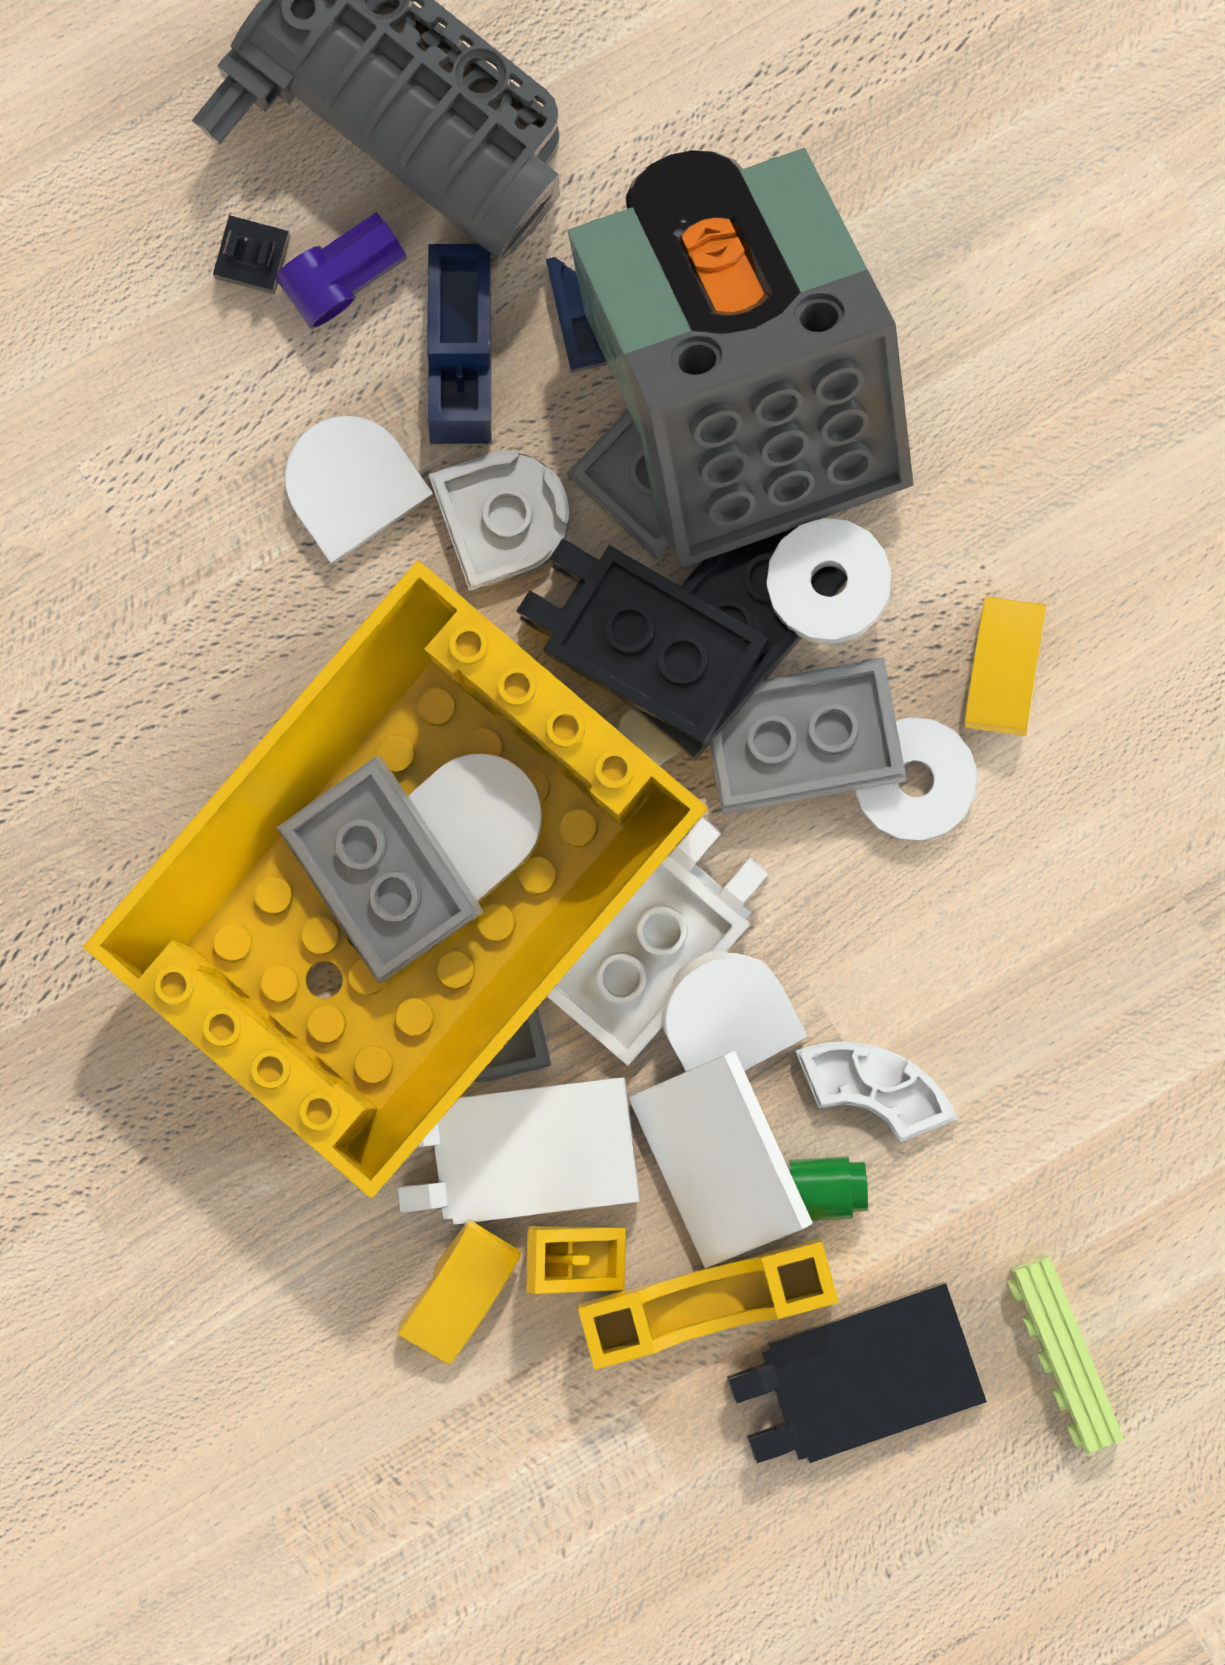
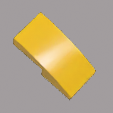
(1005, 666)
(459, 1293)

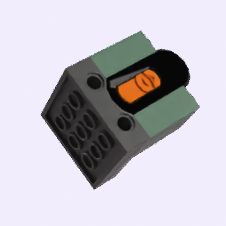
(745, 348)

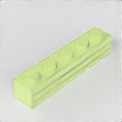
(1064, 1355)

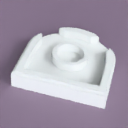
(350, 483)
(501, 515)
(482, 817)
(728, 1006)

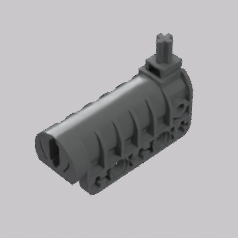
(404, 105)

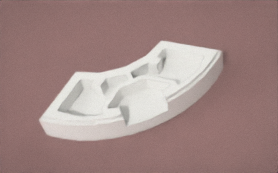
(876, 1081)

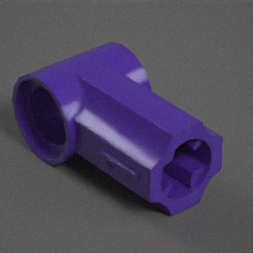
(327, 278)

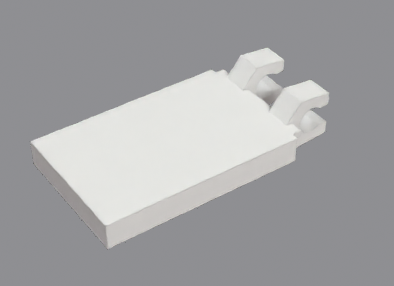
(669, 921)
(530, 1153)

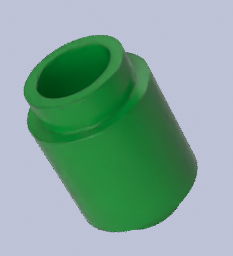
(831, 1186)

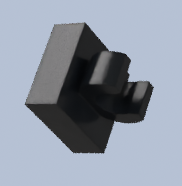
(251, 254)

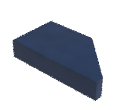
(578, 337)

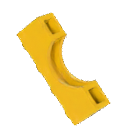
(707, 1302)

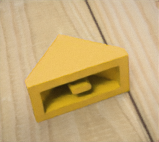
(575, 1259)

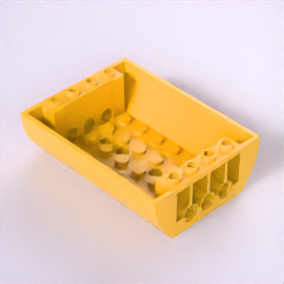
(234, 924)

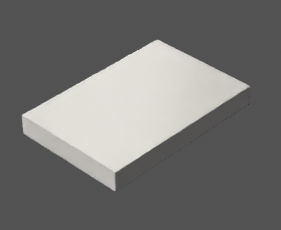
(720, 1160)

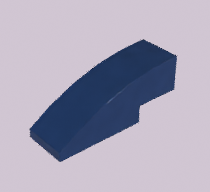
(459, 344)

